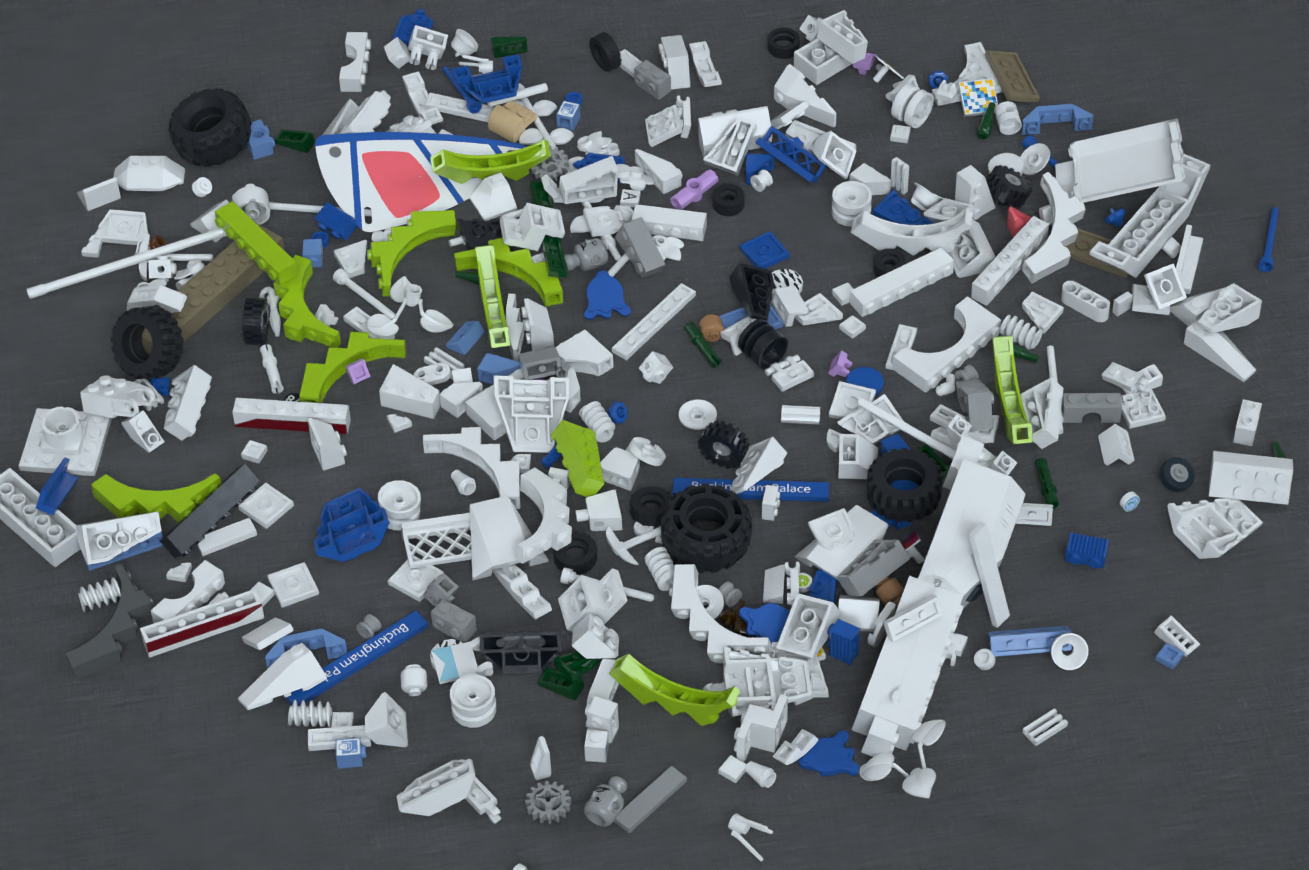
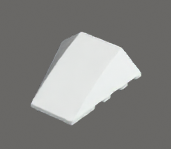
(1212, 526)
(495, 536)
(833, 562)
(764, 679)

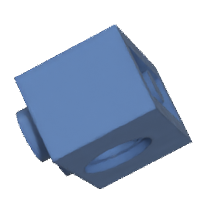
(260, 143)

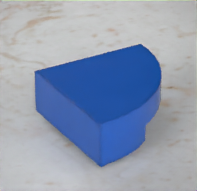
(162, 385)

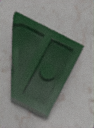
(574, 664)

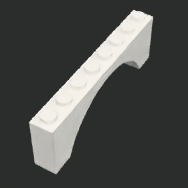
(579, 352)

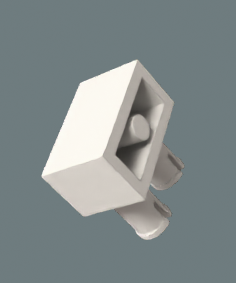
(428, 43)

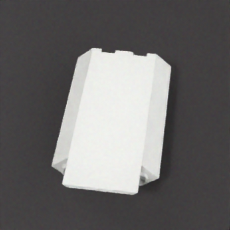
(1123, 162)

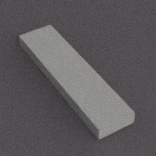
(650, 799)

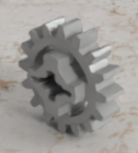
(552, 166)
(548, 802)

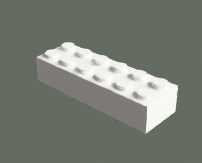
(49, 535)

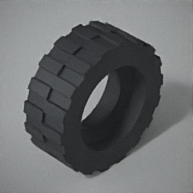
(605, 51)
(648, 495)
(581, 565)

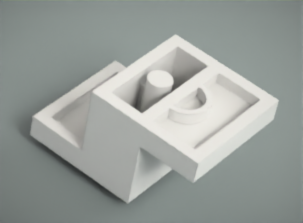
(532, 227)
(591, 595)
(761, 728)

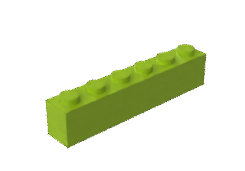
(256, 243)

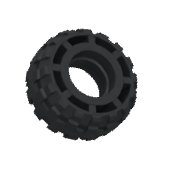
(210, 127)
(703, 548)

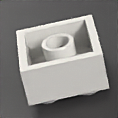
(770, 503)

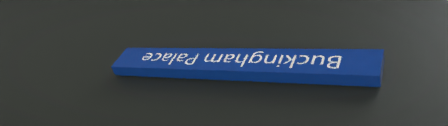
(788, 489)
(363, 655)

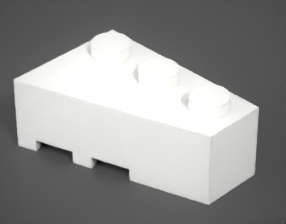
(843, 37)
(732, 148)
(974, 190)
(1043, 410)

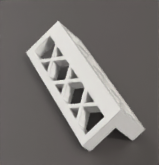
(1188, 259)

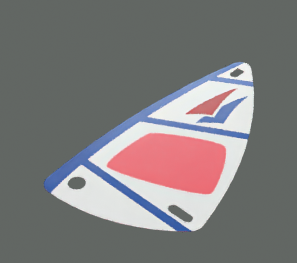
(385, 170)

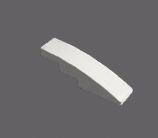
(515, 326)
(522, 590)

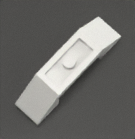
(153, 295)
(1001, 463)

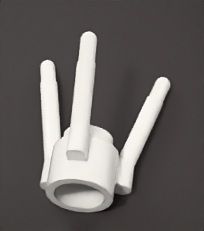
(484, 65)
(742, 825)

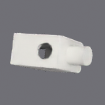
(620, 468)
(601, 512)

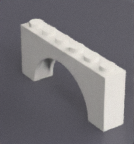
(928, 369)

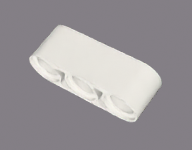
(1085, 301)
(604, 684)

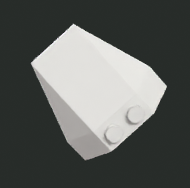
(531, 410)

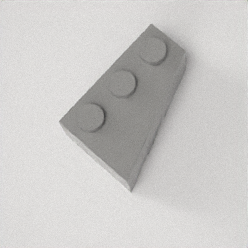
(640, 247)
(976, 401)
(872, 566)

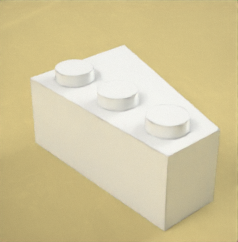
(675, 61)
(590, 182)
(409, 394)

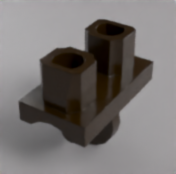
(732, 618)

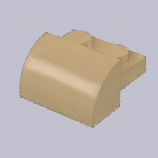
(510, 120)

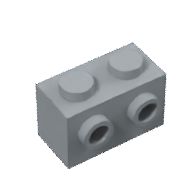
(652, 79)
(453, 621)

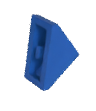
(756, 163)

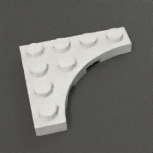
(976, 69)

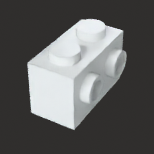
(603, 716)

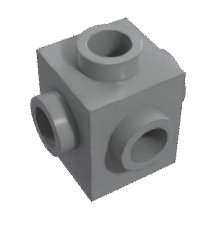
(441, 589)

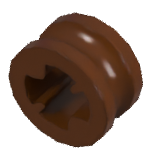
(156, 242)

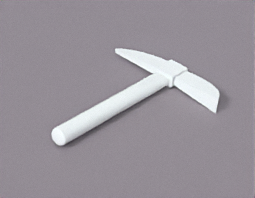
(176, 257)
(620, 548)

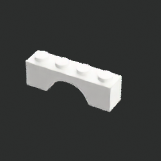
(352, 75)
(206, 580)

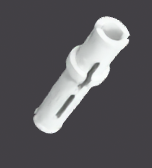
(270, 363)

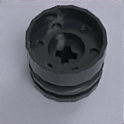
(762, 343)

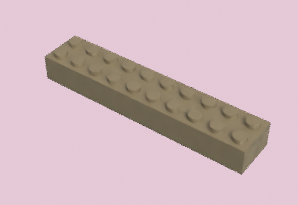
(214, 288)

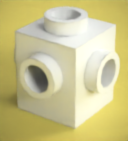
(810, 27)
(155, 268)
(655, 367)

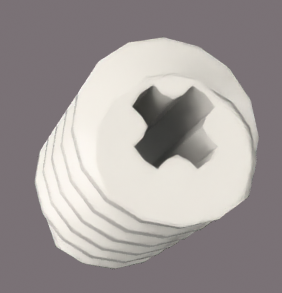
(1022, 334)
(597, 421)
(660, 567)
(99, 594)
(310, 713)

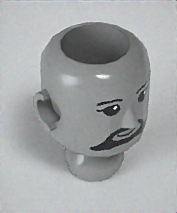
(587, 255)
(606, 802)

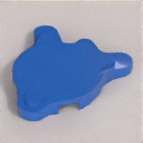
(605, 296)
(765, 621)
(831, 756)

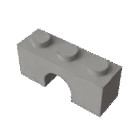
(1079, 404)

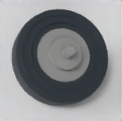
(1177, 474)

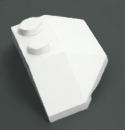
(149, 173)
(438, 788)

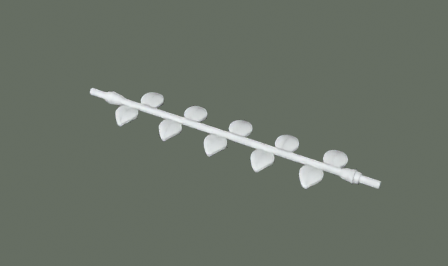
(559, 137)

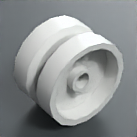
(912, 105)
(849, 201)
(401, 502)
(473, 700)

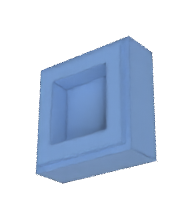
(1169, 656)

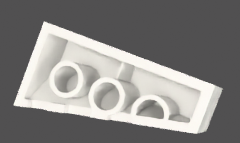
(186, 402)

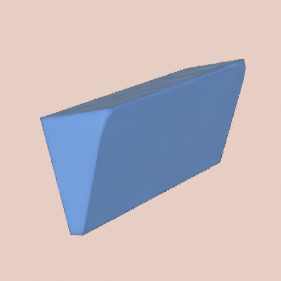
(465, 337)

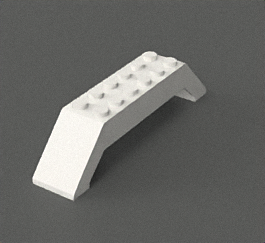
(1153, 222)

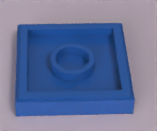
(764, 251)

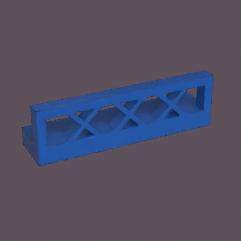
(788, 160)
(56, 489)

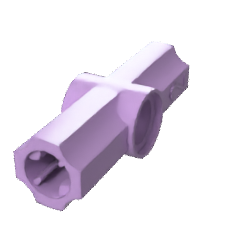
(694, 189)

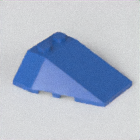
(492, 85)
(350, 526)

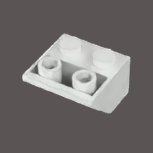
(538, 325)
(855, 456)
(594, 639)

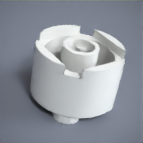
(253, 202)

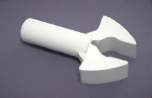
(611, 149)

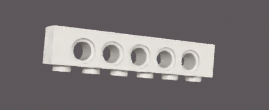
(1009, 260)

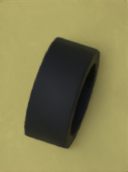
(782, 33)

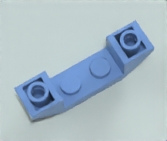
(1057, 113)
(313, 640)

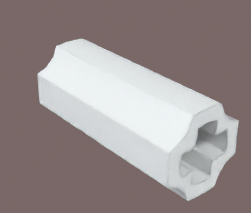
(800, 414)

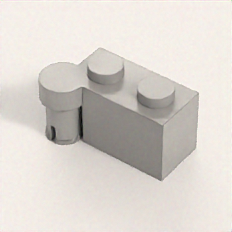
(542, 364)

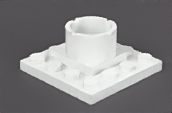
(66, 434)

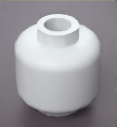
(413, 680)

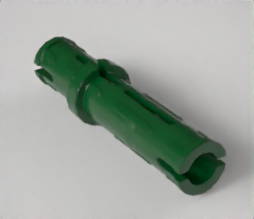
(698, 339)
(1048, 489)

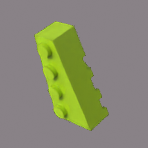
(580, 457)

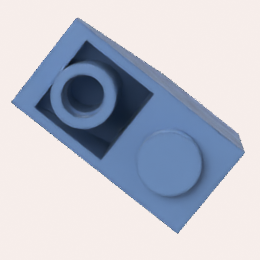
(495, 365)

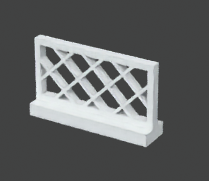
(440, 527)

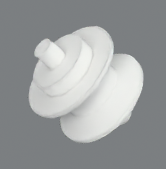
(202, 187)

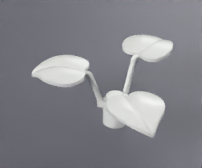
(409, 294)
(920, 780)

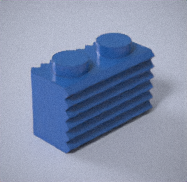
(335, 221)
(1086, 550)
(844, 641)

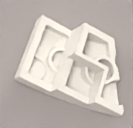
(869, 425)

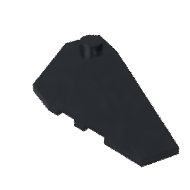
(753, 289)

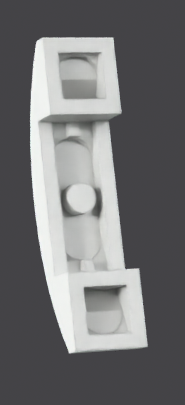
(703, 64)
(418, 95)

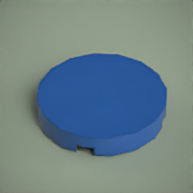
(867, 378)

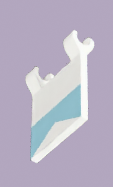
(458, 661)

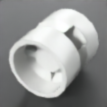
(1008, 118)

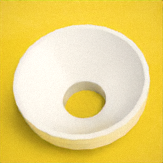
(1078, 655)

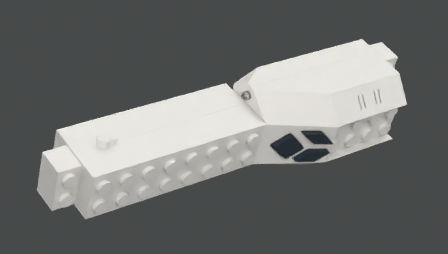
(912, 664)

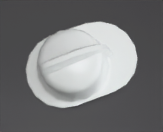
(463, 43)
(923, 198)

